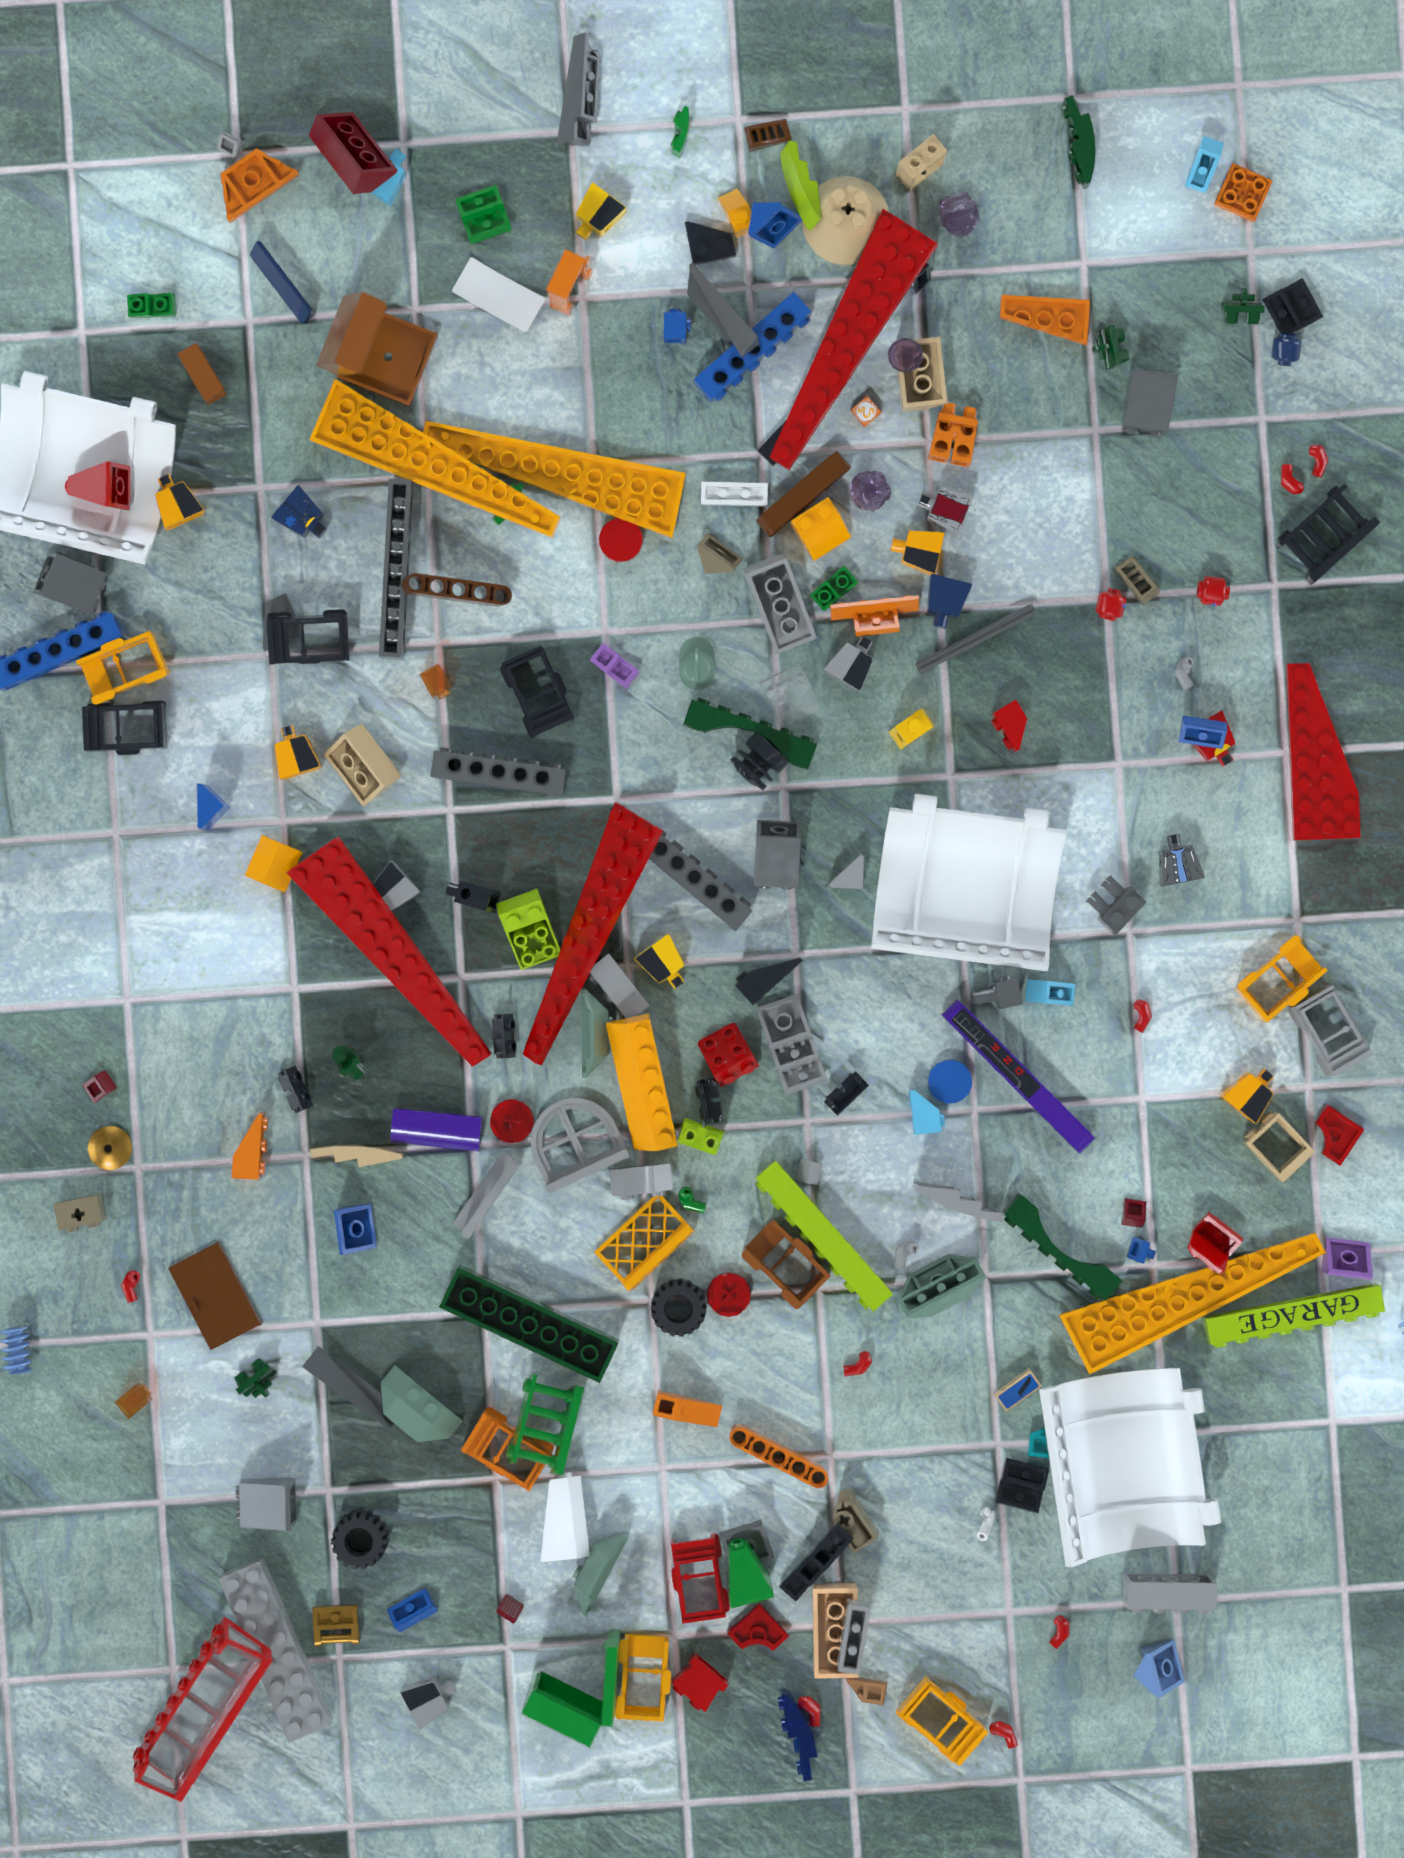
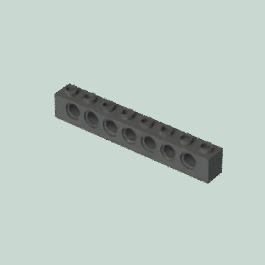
(396, 569)

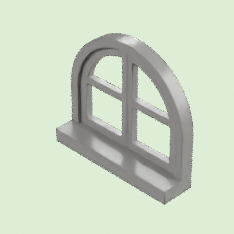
(586, 1166)
(486, 1194)

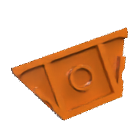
(253, 181)

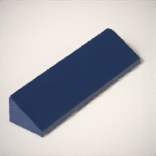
(281, 283)

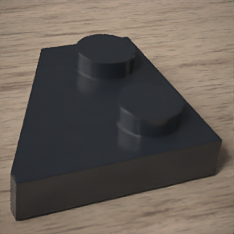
(708, 243)

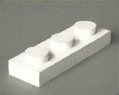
(734, 494)

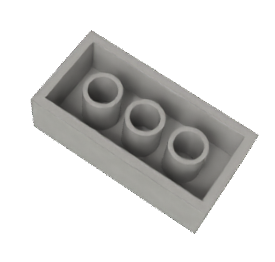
(1169, 1592)

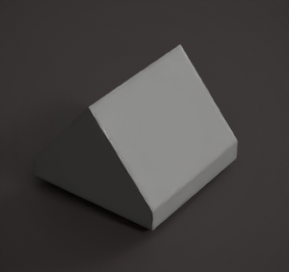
(229, 144)
(809, 1171)

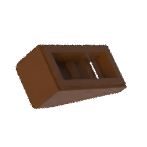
(754, 146)

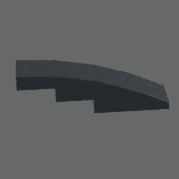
(816, 1562)

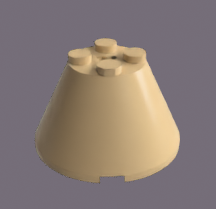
(848, 218)

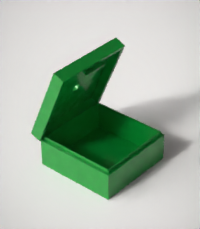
(570, 1709)

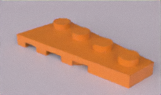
(1049, 315)

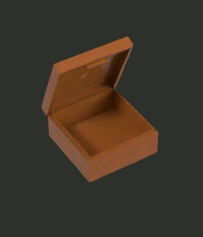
(362, 338)

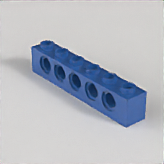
(791, 306)
(110, 631)

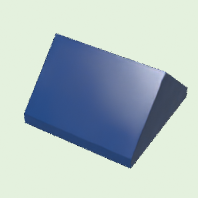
(772, 222)
(209, 807)
(355, 1228)

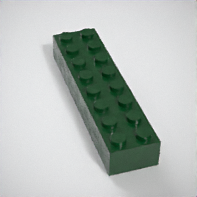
(529, 1323)

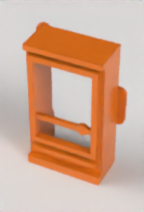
(564, 278)
(483, 1434)

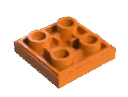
(1243, 192)

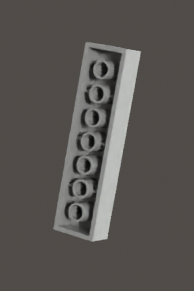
(289, 1676)

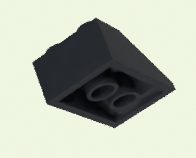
(762, 980)

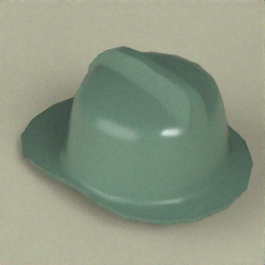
(696, 663)

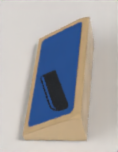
(1017, 1389)

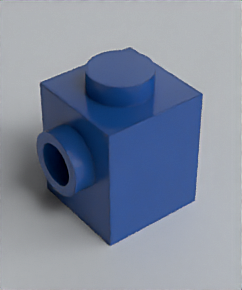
(676, 326)

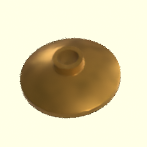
(120, 1144)

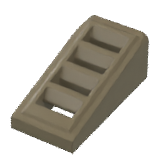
(1149, 595)

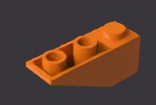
(248, 1157)
(686, 1409)

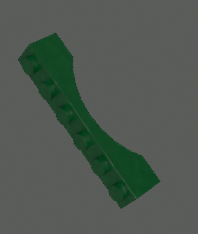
(707, 718)
(1096, 1276)

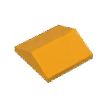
(272, 862)

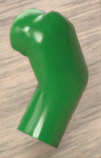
(688, 1201)

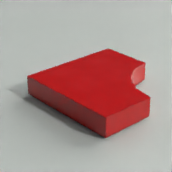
(1339, 1134)
(758, 1628)

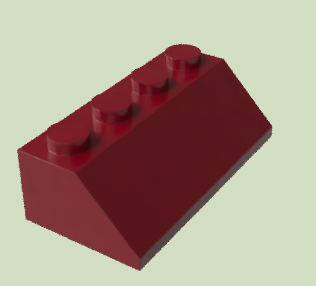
(351, 151)

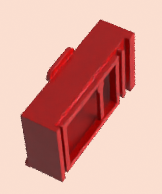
(692, 1552)

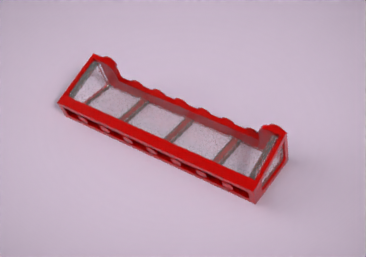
(200, 1710)

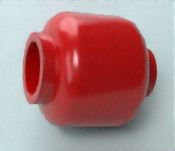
(1212, 591)
(1110, 604)

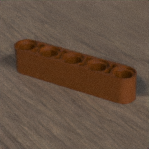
(803, 494)
(467, 590)

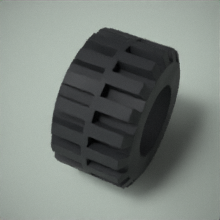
(683, 1326)
(355, 1557)

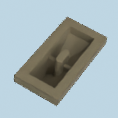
(717, 556)

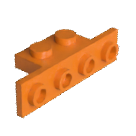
(875, 615)

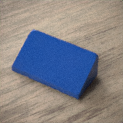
(1202, 732)
(412, 1610)

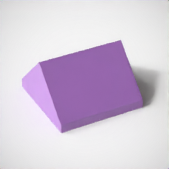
(1347, 1258)

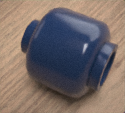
(1286, 348)

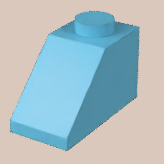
(1204, 164)
(1050, 992)
(925, 1115)

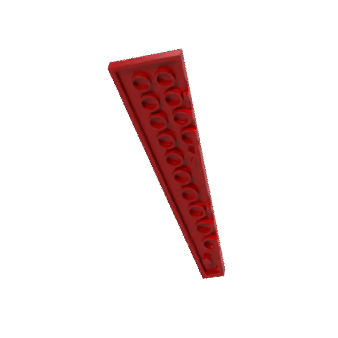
(875, 290)
(612, 877)
(356, 907)

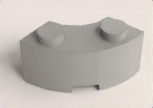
(640, 1180)

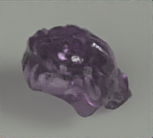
(956, 210)
(869, 490)

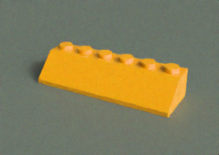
(641, 1083)

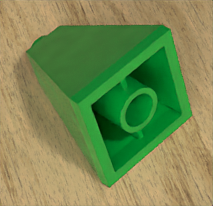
(746, 1575)

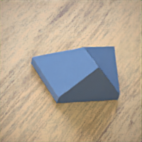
(1160, 1668)

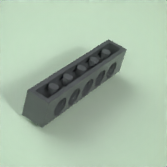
(441, 770)
(742, 906)

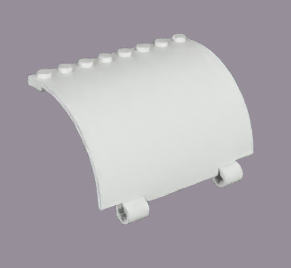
(60, 434)
(967, 885)
(1126, 1463)

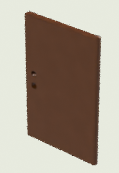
(218, 1296)

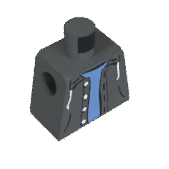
(1178, 863)

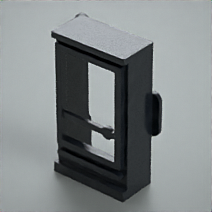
(278, 636)
(549, 716)
(95, 728)

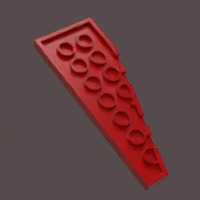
(1320, 779)

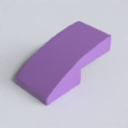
(614, 666)

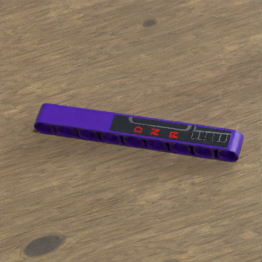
(1018, 1076)

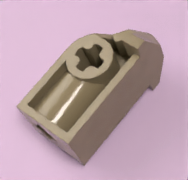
(859, 1523)

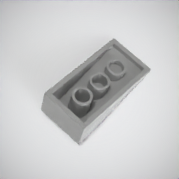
(779, 603)

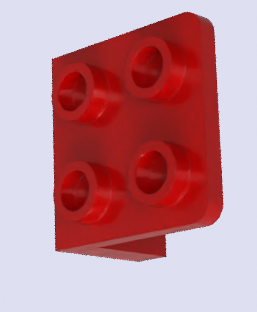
(727, 1054)
(1213, 1242)

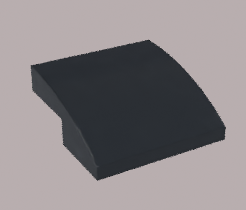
(1293, 307)
(1021, 1485)

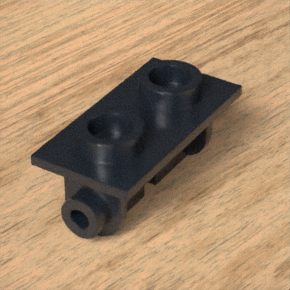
(506, 1045)
(300, 1097)
(843, 1097)
(709, 1109)

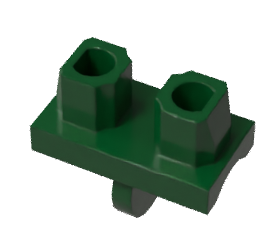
(1252, 310)
(1108, 347)
(348, 1061)
(257, 1383)

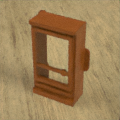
(764, 1242)

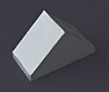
(851, 876)

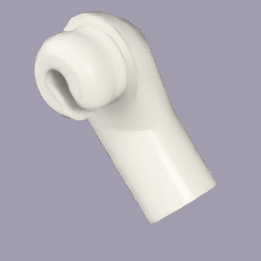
(987, 1523)

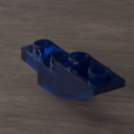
(798, 1727)

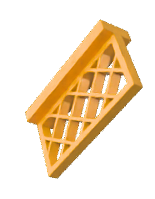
(654, 1258)

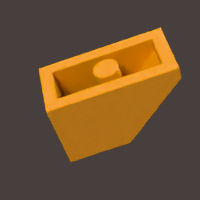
(736, 212)

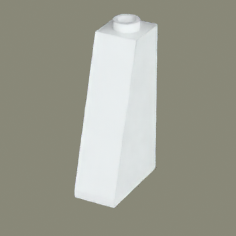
(565, 1521)

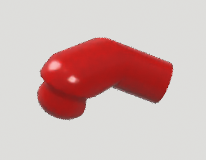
(1321, 459)
(1289, 482)
(1144, 1015)
(129, 1284)
(860, 1367)
(1063, 1631)
(812, 1707)
(1004, 1730)

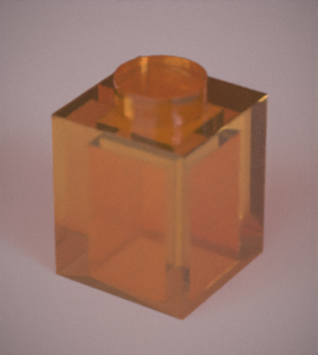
(436, 682)
(134, 1400)

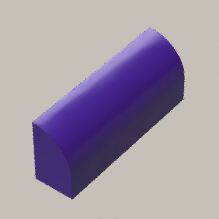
(436, 1129)

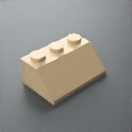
(925, 385)
(362, 764)

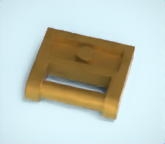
(335, 1618)

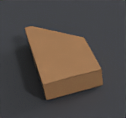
(868, 1690)

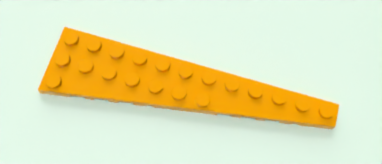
(382, 440)
(613, 486)
(1139, 1317)

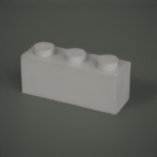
(618, 988)
(853, 1636)

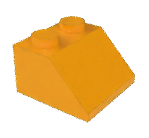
(820, 529)

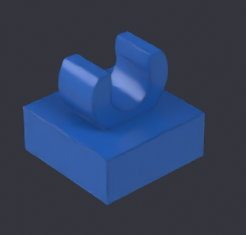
(1139, 1250)

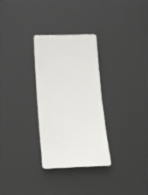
(498, 295)

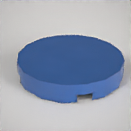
(950, 1081)

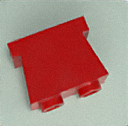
(699, 1682)

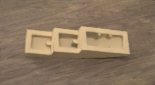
(364, 1154)

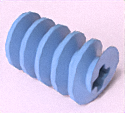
(16, 1350)

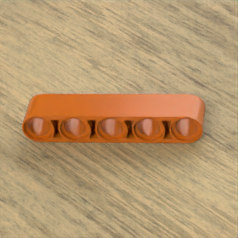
(786, 1464)

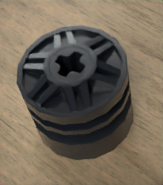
(758, 761)

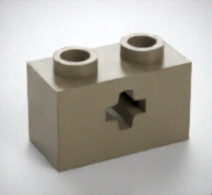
(66, 1213)

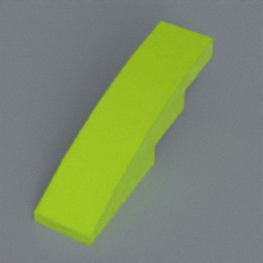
(801, 189)

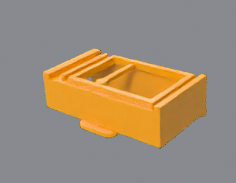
(98, 678)
(1301, 961)
(648, 1647)
(968, 1737)

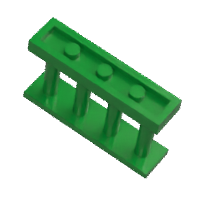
(566, 1418)

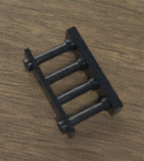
(1331, 554)

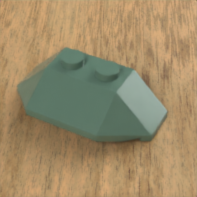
(594, 1032)
(940, 1285)
(416, 1409)
(596, 1569)

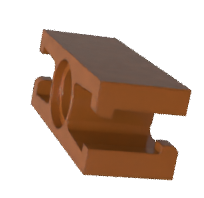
(202, 374)

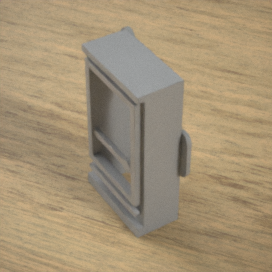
(1343, 1058)

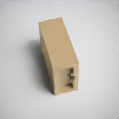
(926, 157)
(1294, 1162)

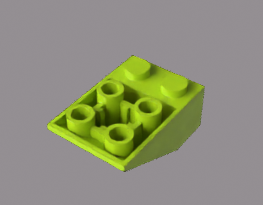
(528, 929)

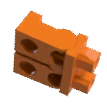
(956, 428)

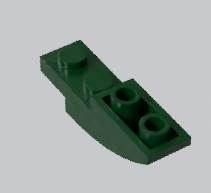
(1083, 149)

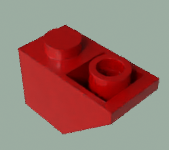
(1012, 724)

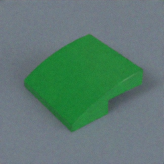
(483, 214)

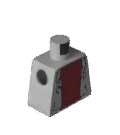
(947, 509)

